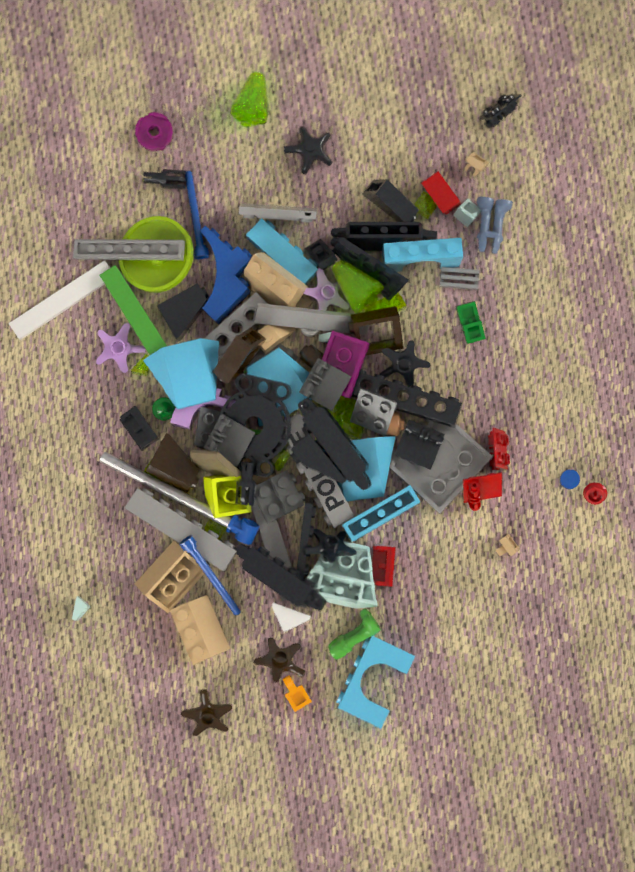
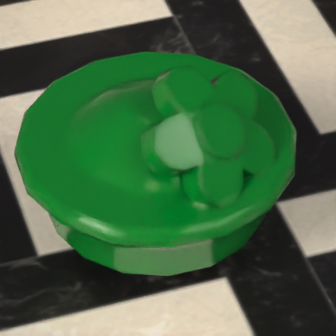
(163, 409)

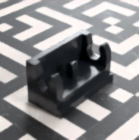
(138, 428)

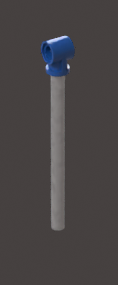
(244, 529)

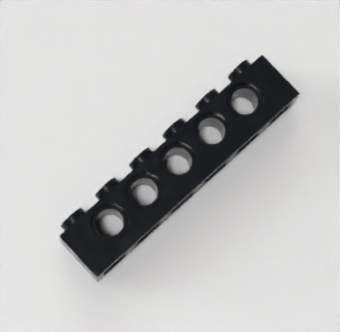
(428, 412)

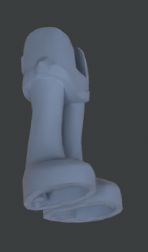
(501, 207)

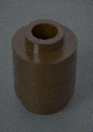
(310, 355)

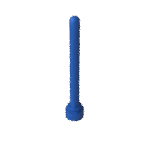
(200, 251)
(189, 545)

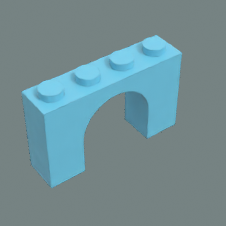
(446, 251)
(353, 699)

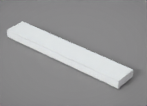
(59, 301)

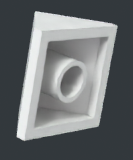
(289, 618)

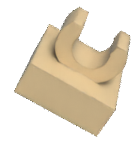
(477, 162)
(508, 545)

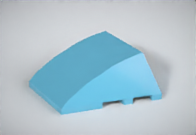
(282, 368)
(186, 371)
(378, 455)

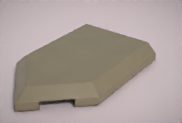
(213, 463)

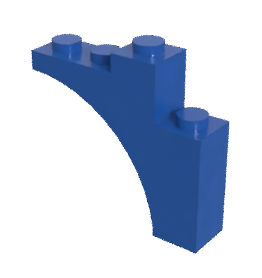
(230, 266)

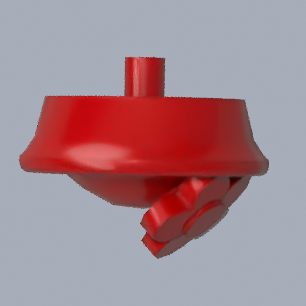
(595, 493)

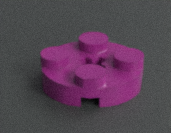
(148, 123)

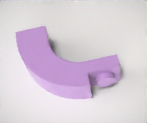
(185, 416)

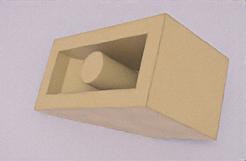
(274, 336)

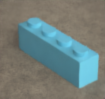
(280, 250)
(381, 513)

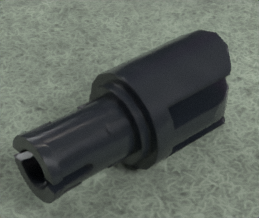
(163, 178)
(246, 486)

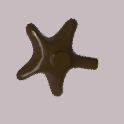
(280, 660)
(207, 714)

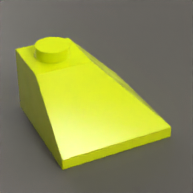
(221, 495)

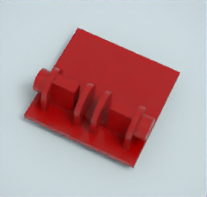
(500, 440)
(481, 488)

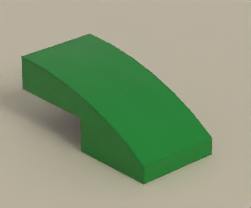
(470, 322)

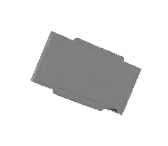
(277, 212)

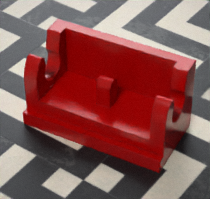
(441, 193)
(383, 565)

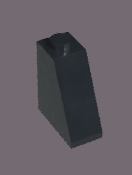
(391, 200)
(183, 310)

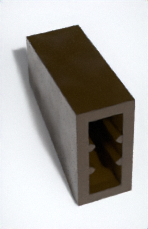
(173, 465)

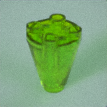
(251, 102)
(356, 285)

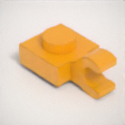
(297, 695)

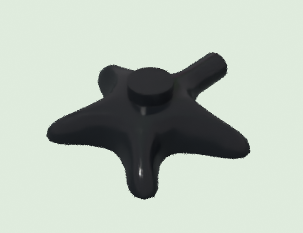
(310, 149)
(404, 363)
(329, 546)

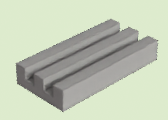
(461, 278)

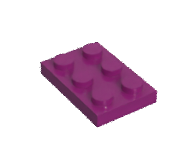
(346, 355)

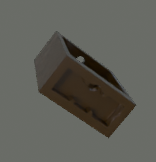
(378, 316)
(239, 355)

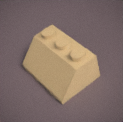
(273, 281)
(170, 577)
(199, 629)

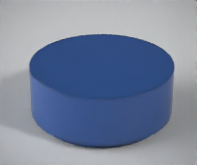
(569, 479)

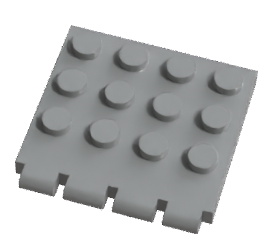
(456, 460)

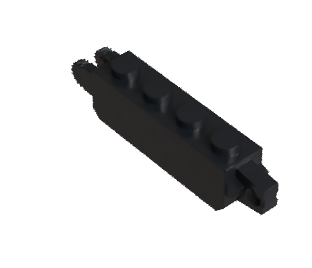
(372, 235)
(336, 443)
(280, 578)

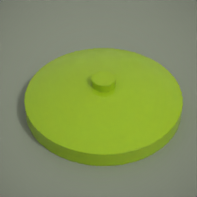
(157, 275)

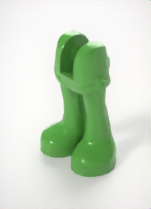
(343, 643)

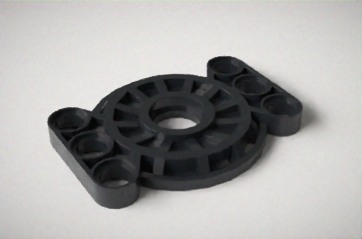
(266, 408)

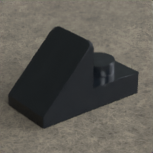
(321, 254)

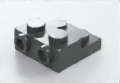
(278, 496)

